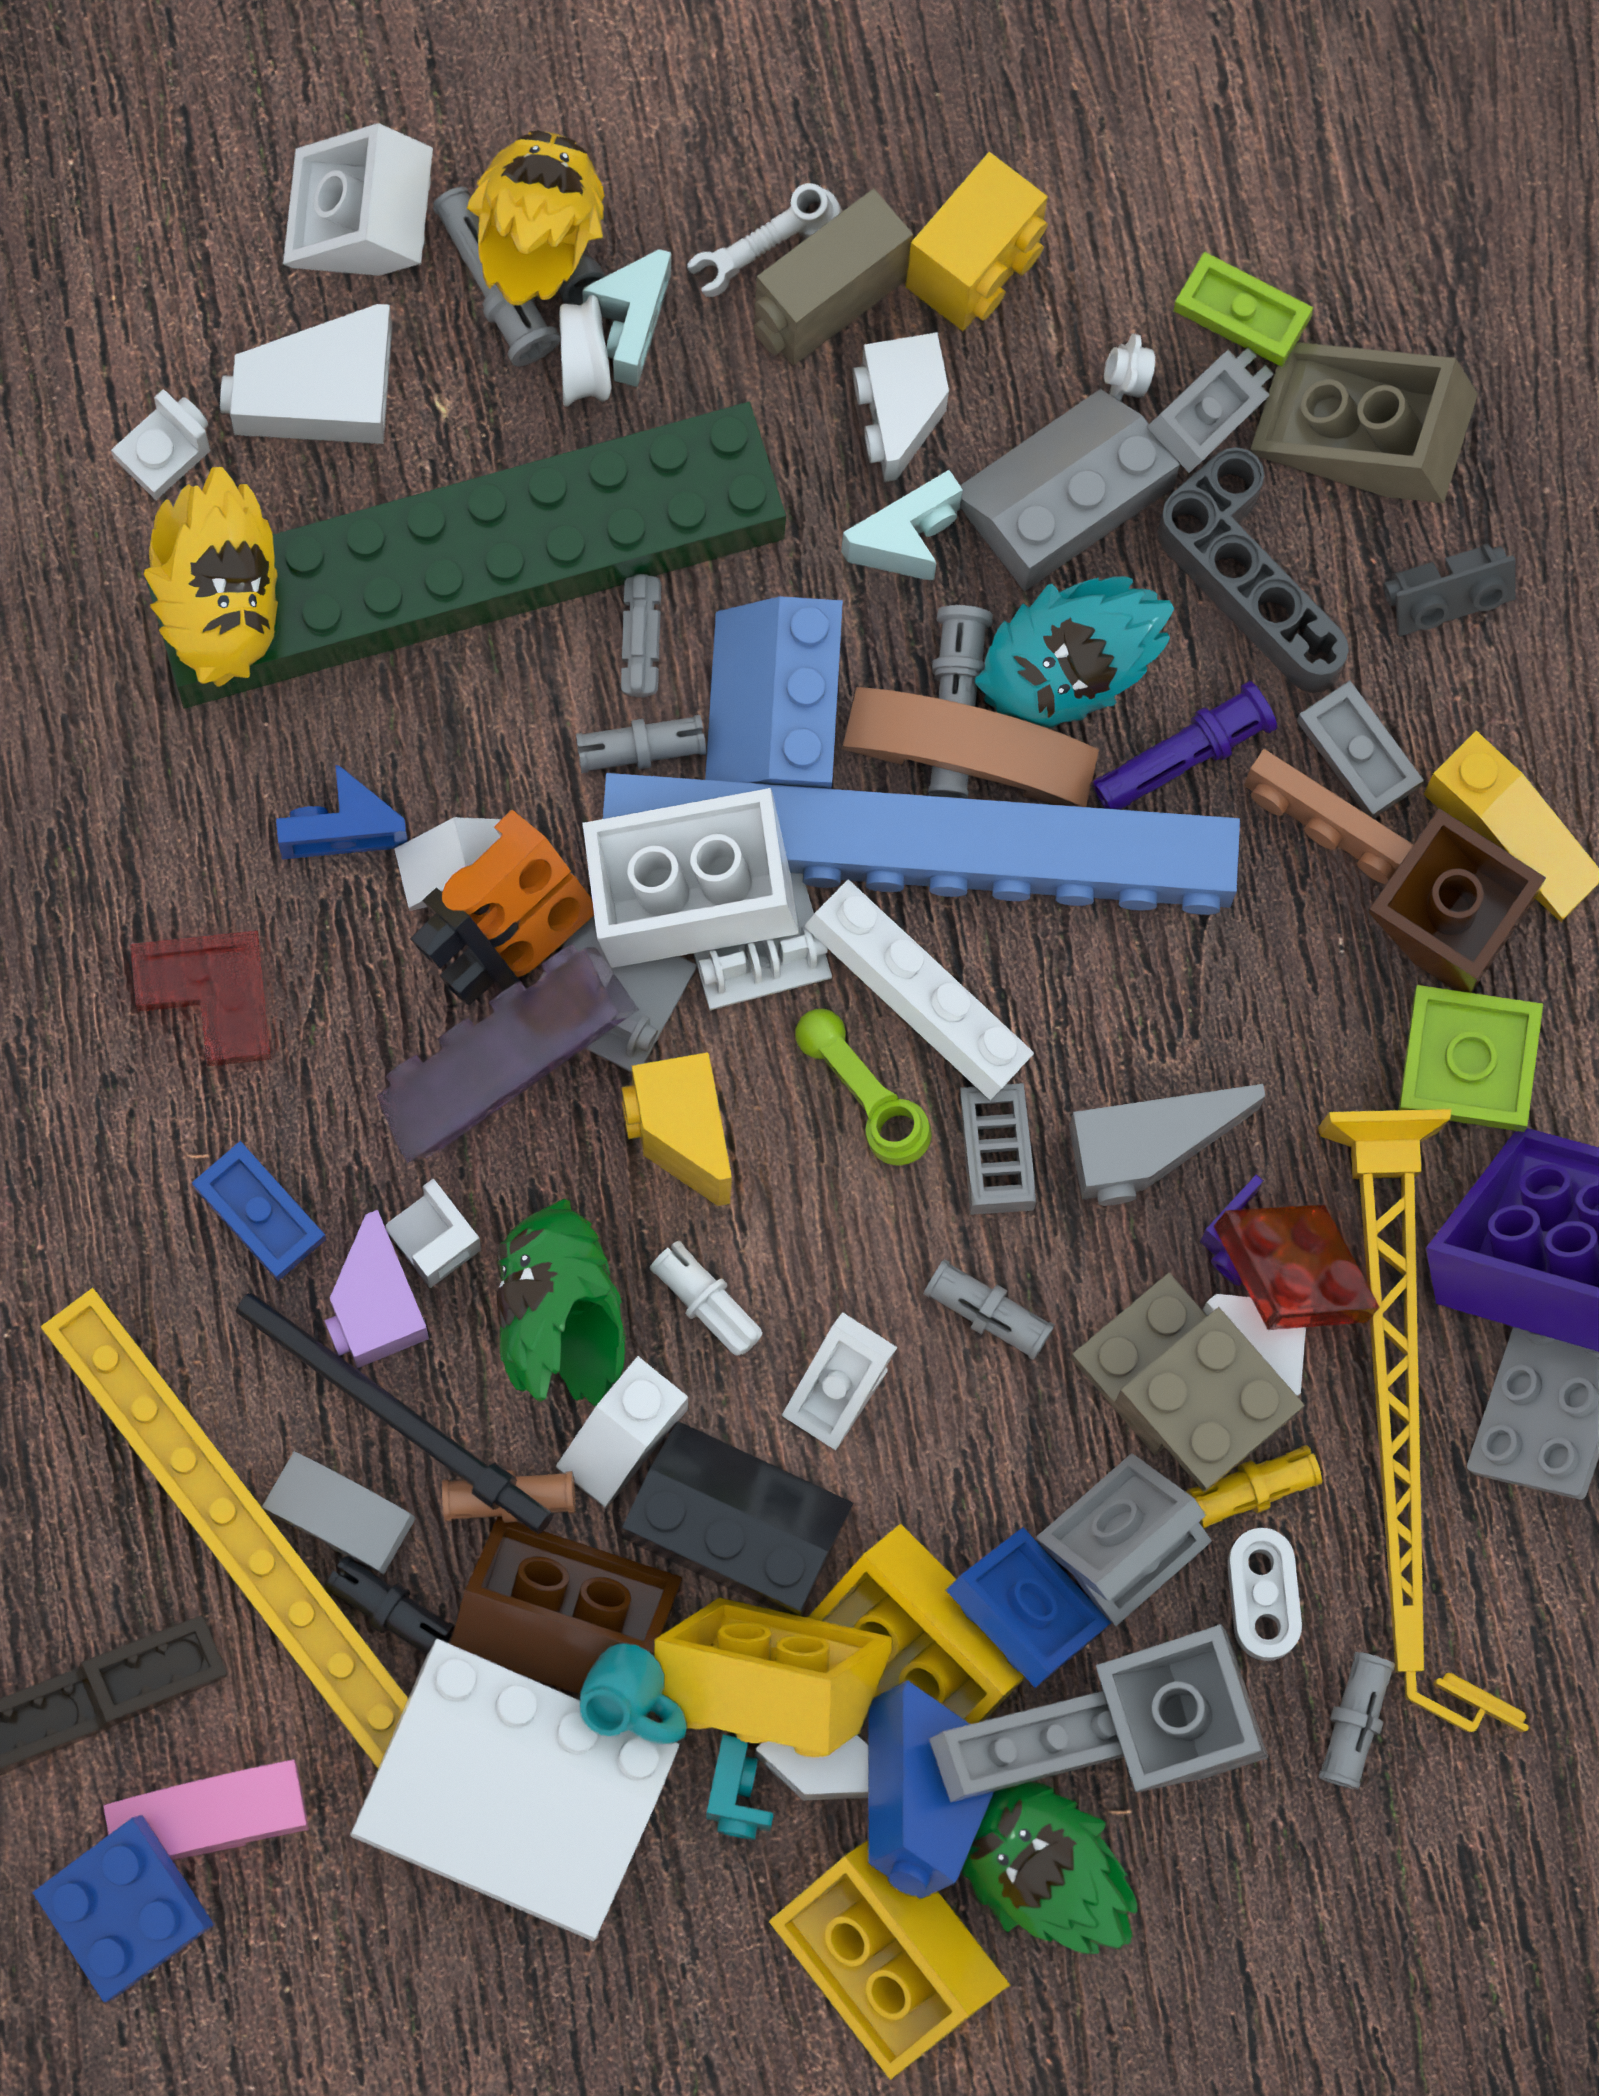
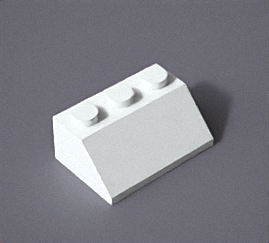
(689, 878)

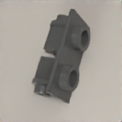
(1476, 583)

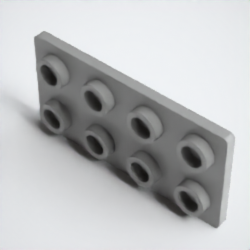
(1541, 1417)

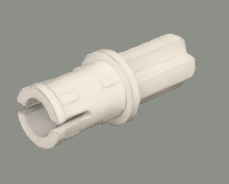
(706, 1298)

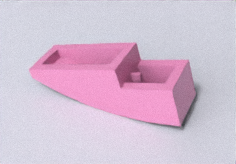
(219, 1810)

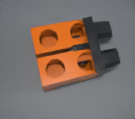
(503, 912)

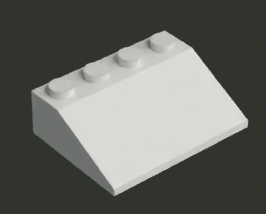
(512, 1791)

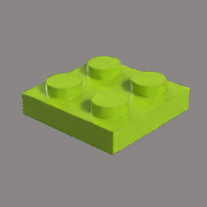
(1471, 1057)

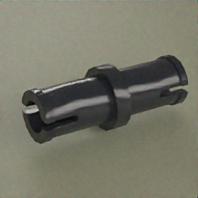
(388, 1606)

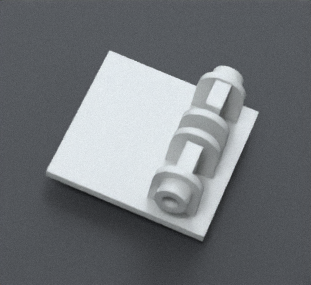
(765, 966)

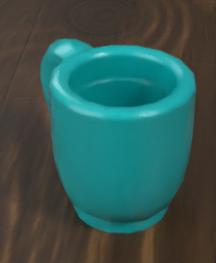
(623, 1691)

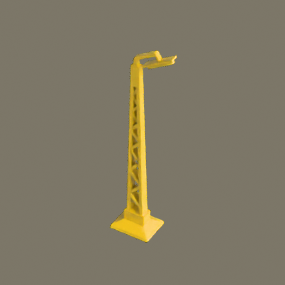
(1389, 1147)

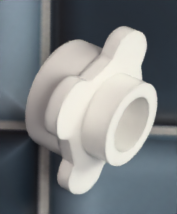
(1129, 369)

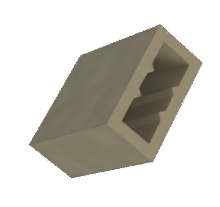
(831, 278)

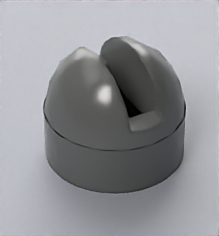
(586, 269)

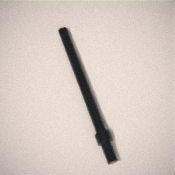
(490, 1483)

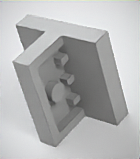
(1126, 1537)

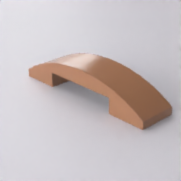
(972, 743)

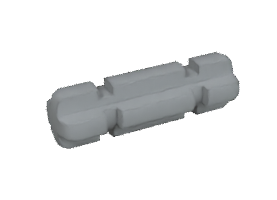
(641, 636)

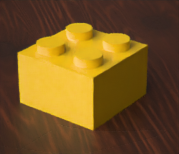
(977, 243)

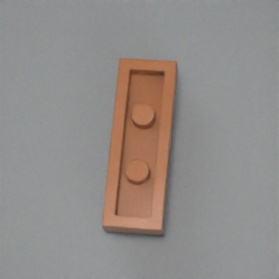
(1326, 816)

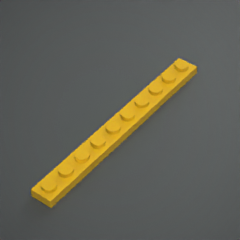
(229, 1521)

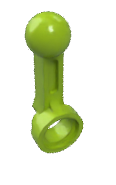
(822, 1036)

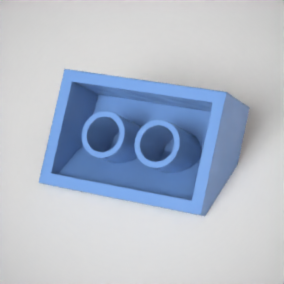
(775, 692)

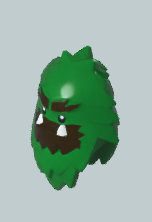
(558, 1306)
(1049, 1870)

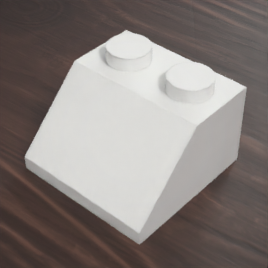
(359, 203)

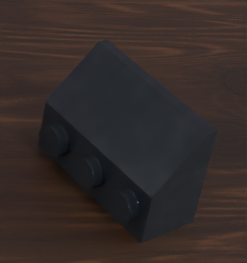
(736, 1520)

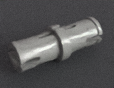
(640, 743)
(988, 1309)
(1356, 1720)

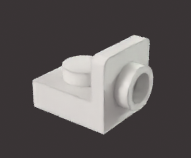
(164, 444)

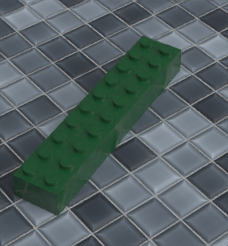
(511, 544)

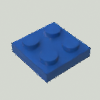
(1028, 1607)
(123, 1908)

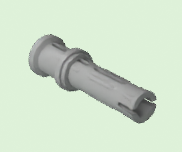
(519, 324)
(956, 671)

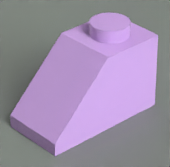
(373, 1300)

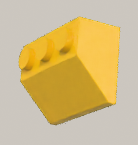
(903, 1595)
(772, 1675)
(887, 1960)

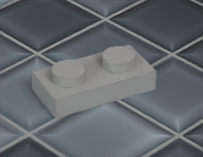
(1360, 750)

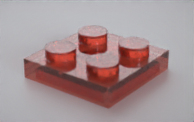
(1296, 1267)

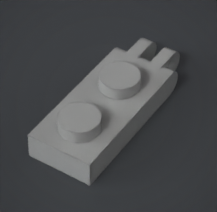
(1210, 408)

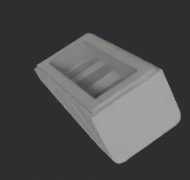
(998, 1198)

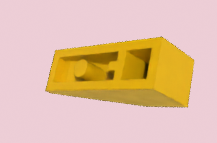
(1503, 806)

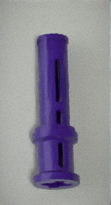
(1209, 736)

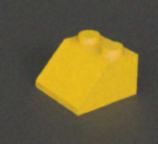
(680, 1123)

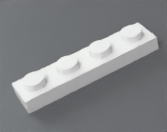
(919, 989)

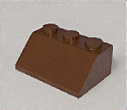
(558, 1605)

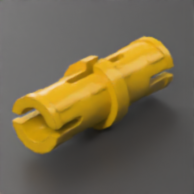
(1258, 1485)

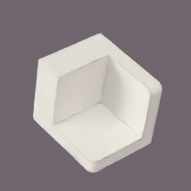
(433, 1235)

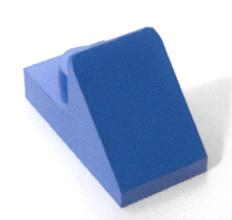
(360, 826)

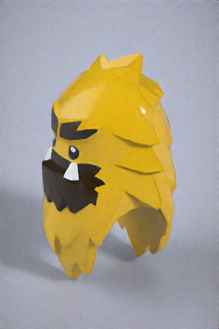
(536, 215)
(214, 578)

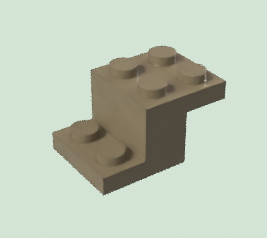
(1187, 1382)

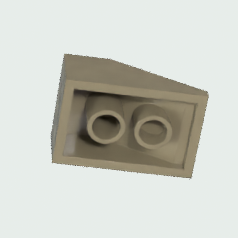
(1368, 419)

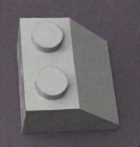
(1182, 1710)

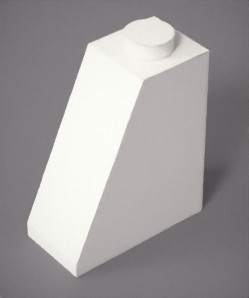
(315, 382)

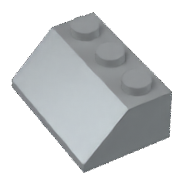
(1068, 486)

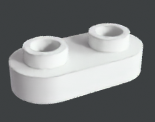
(1265, 1595)

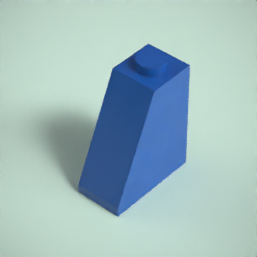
(911, 1823)

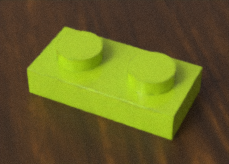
(1243, 309)

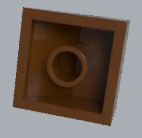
(1455, 901)

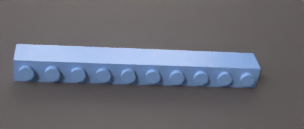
(979, 843)

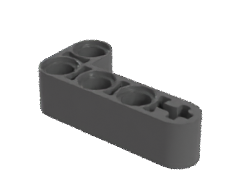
(1264, 578)

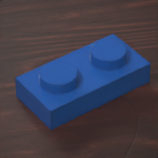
(259, 1211)

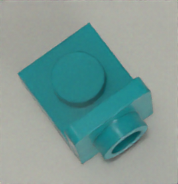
(735, 1778)

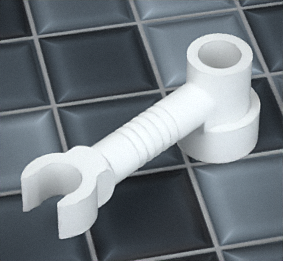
(780, 228)

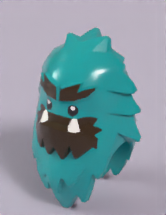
(1074, 650)

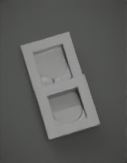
(338, 1512)

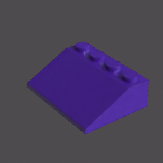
(1527, 1241)

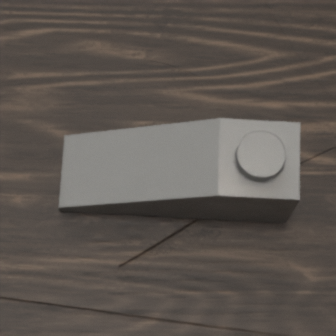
(1141, 1142)

